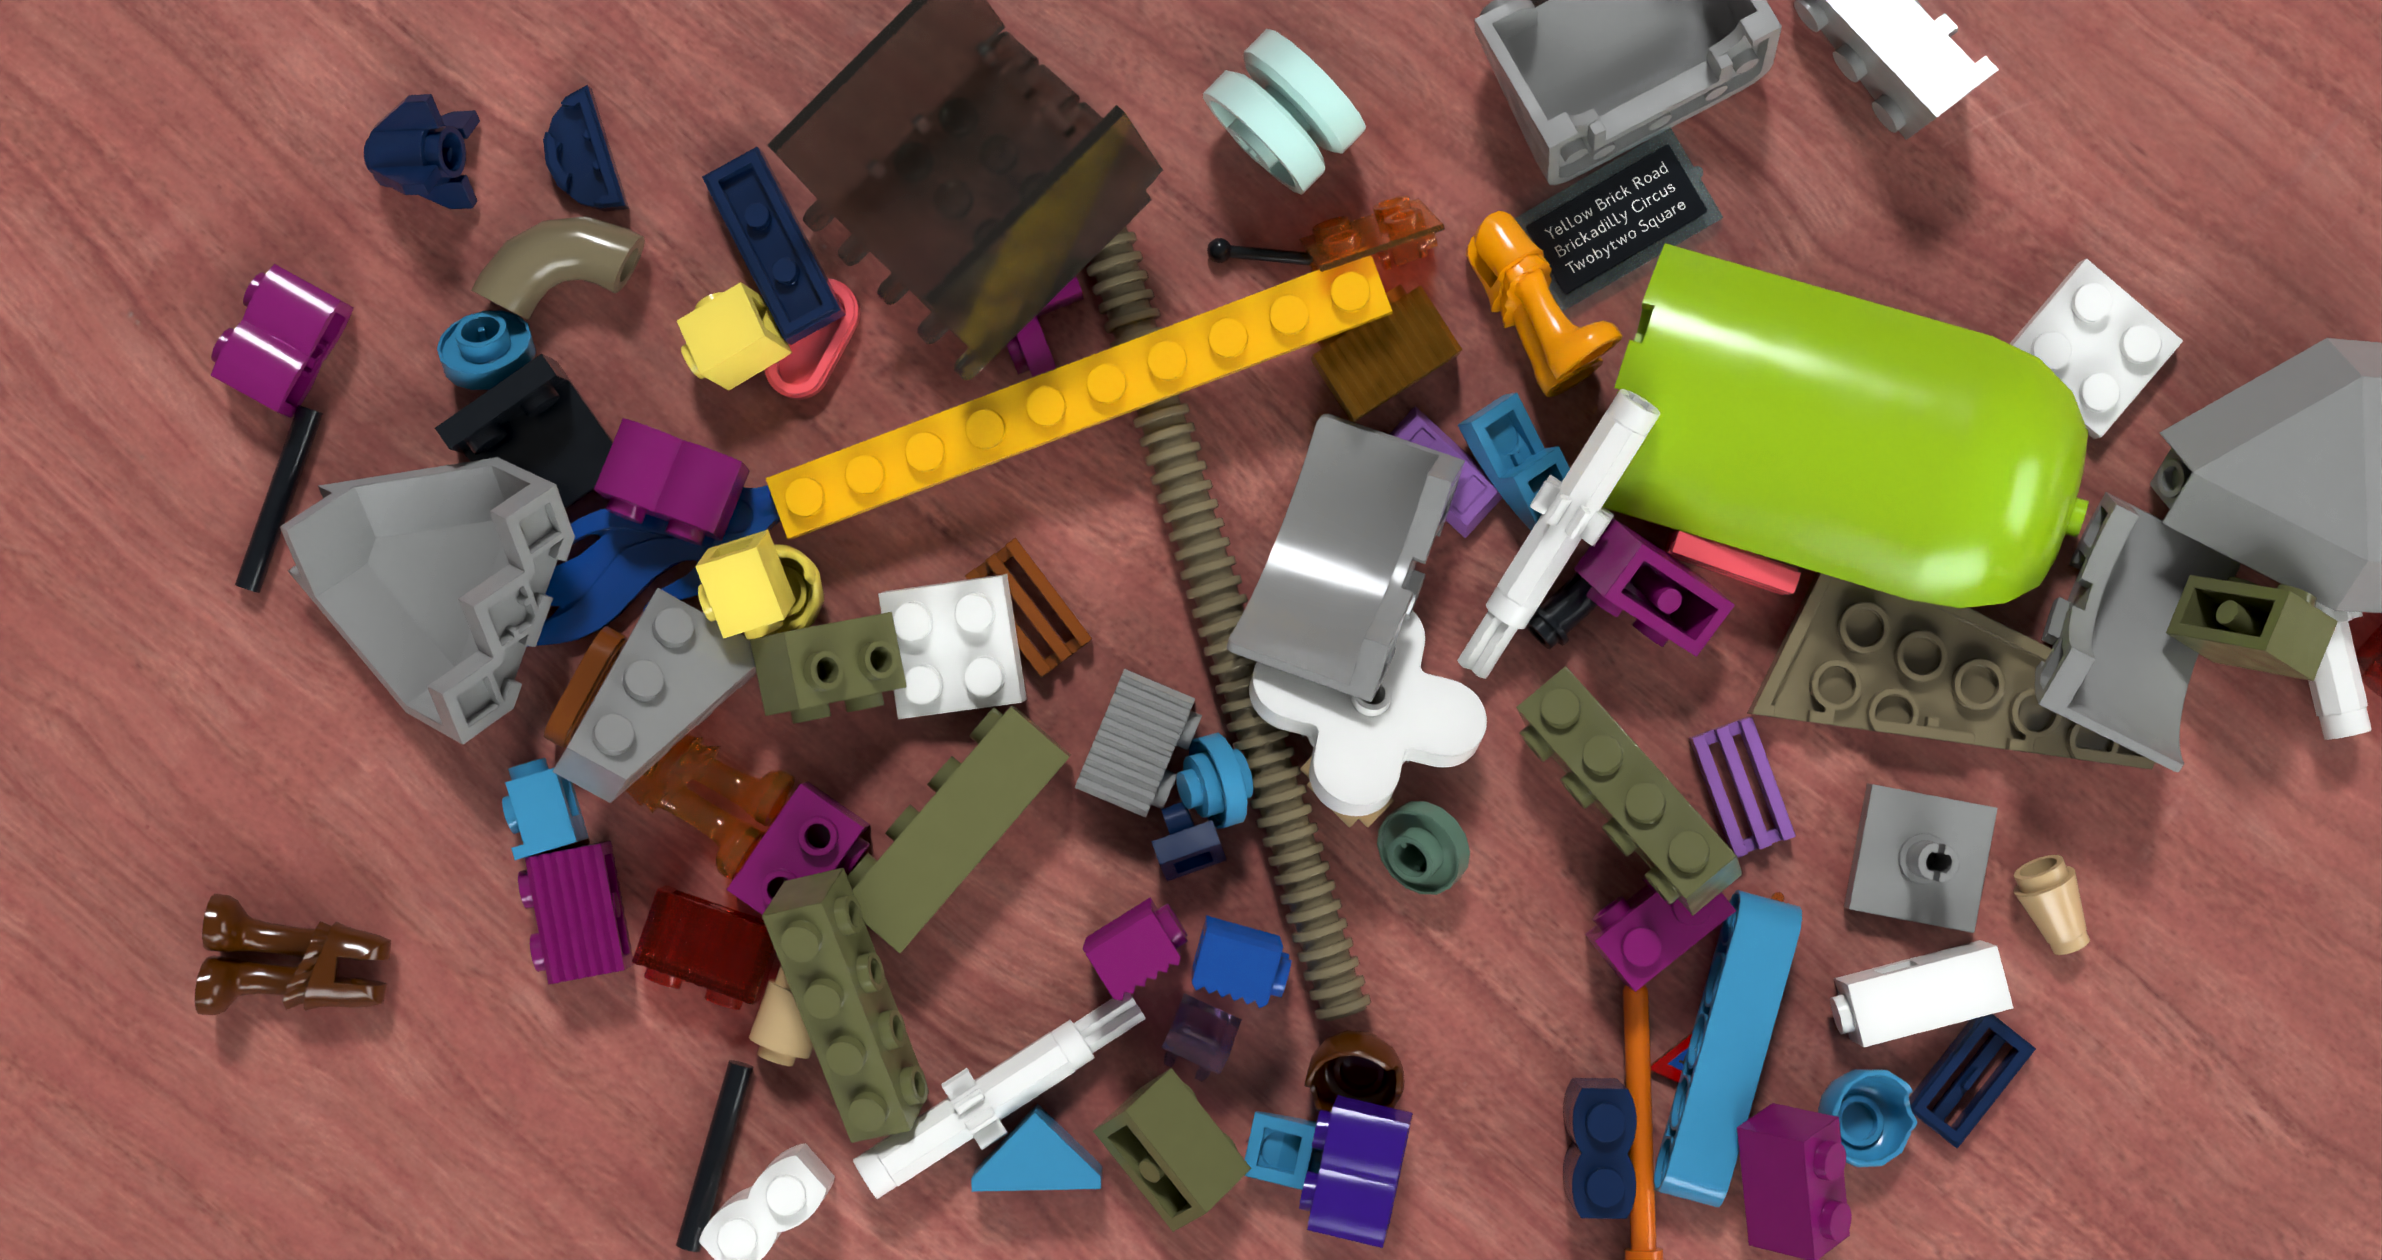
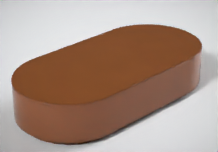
(584, 686)

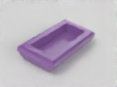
(1474, 493)

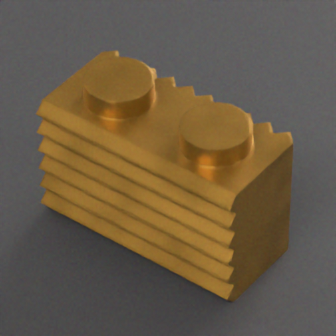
(1385, 355)

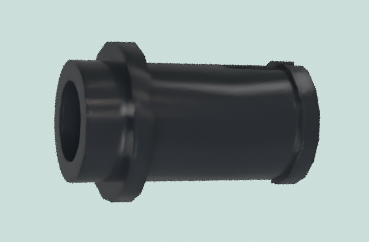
(1561, 612)

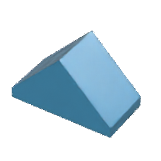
(1037, 1157)

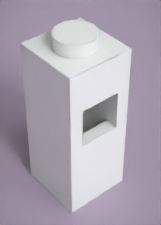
(1921, 994)

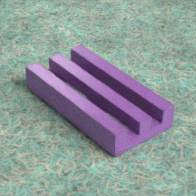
(1761, 837)

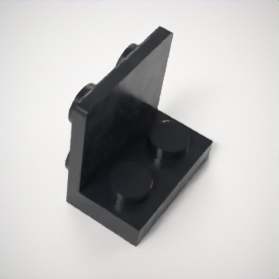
(536, 424)

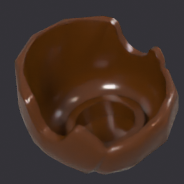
(1357, 1068)

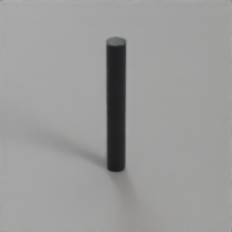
(278, 499)
(714, 1155)

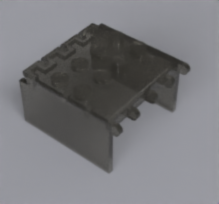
(965, 172)

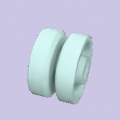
(1284, 111)

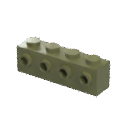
(1629, 790)
(956, 827)
(846, 1004)

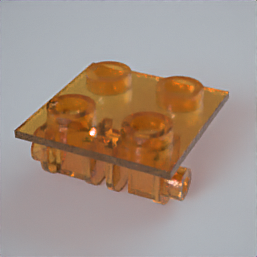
(1396, 224)

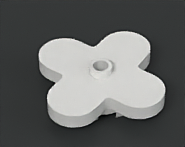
(1366, 742)

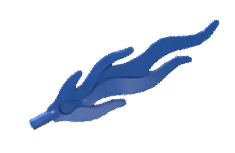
(628, 559)

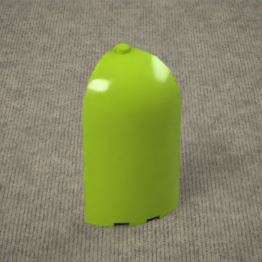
(1848, 436)

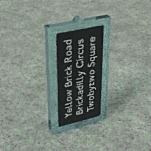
(1619, 218)

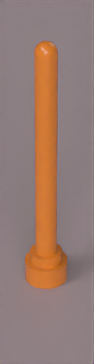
(1641, 1152)

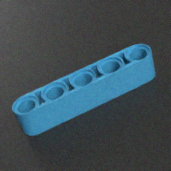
(1727, 1048)

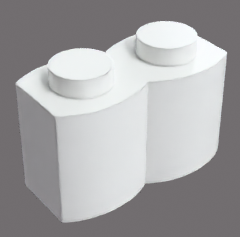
(776, 1203)

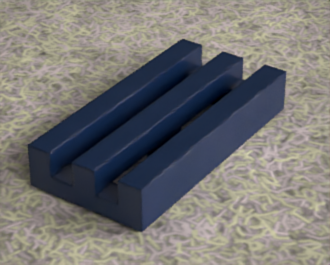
(1988, 1092)

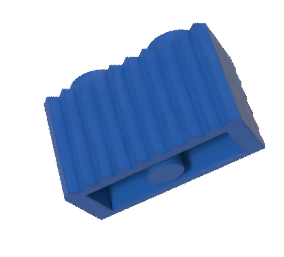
(1240, 962)

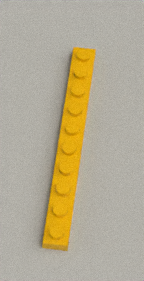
(1078, 396)

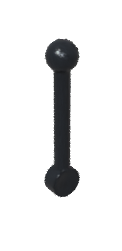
(1220, 251)

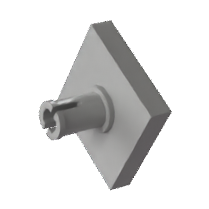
(1920, 858)

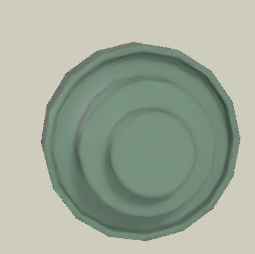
(1423, 847)

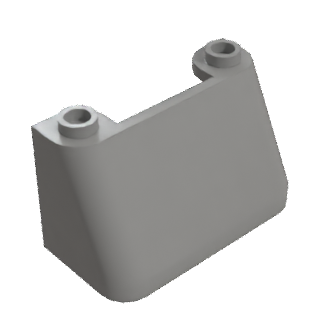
(1619, 71)

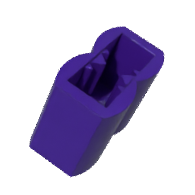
(1357, 1170)

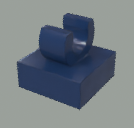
(1187, 846)

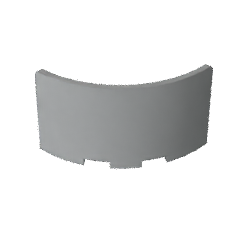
(1348, 557)
(2109, 640)

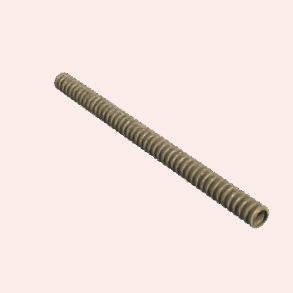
(1220, 609)

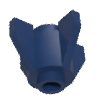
(423, 152)

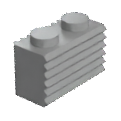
(1137, 744)

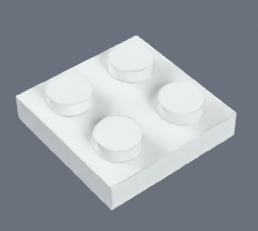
(2097, 344)
(956, 646)

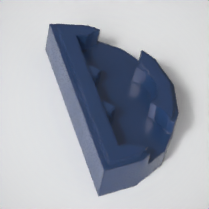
(581, 154)

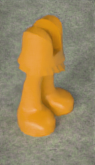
(1518, 287)

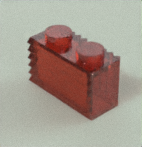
(705, 946)

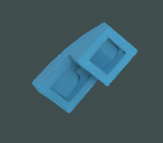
(1512, 453)
(1282, 1149)

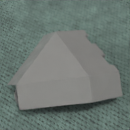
(2290, 474)
(436, 581)

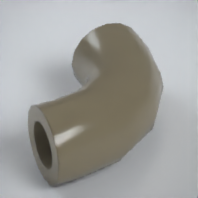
(559, 253)

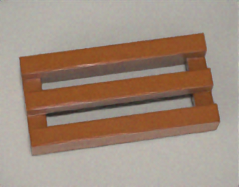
(1062, 651)

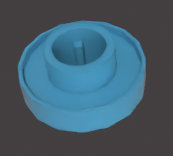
(485, 349)
(1215, 781)

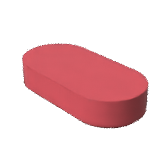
(816, 355)

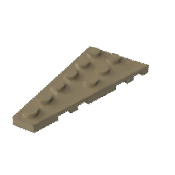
(1919, 673)

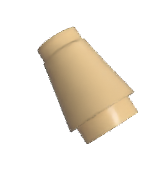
(2053, 902)

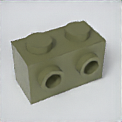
(2253, 626)
(827, 665)
(1172, 1150)

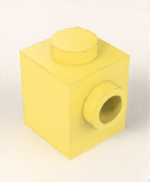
(731, 337)
(744, 586)

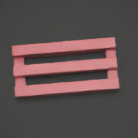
(1733, 563)

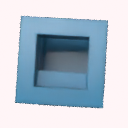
(541, 809)

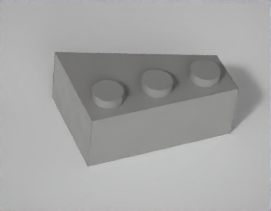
(654, 695)

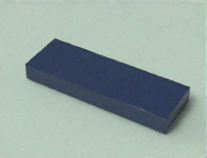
(773, 245)

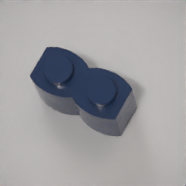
(1596, 1166)

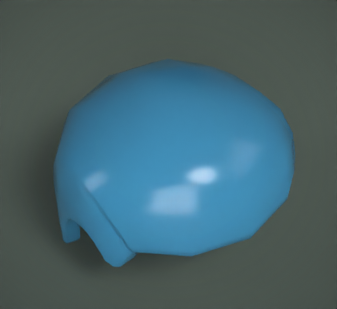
(1871, 1114)

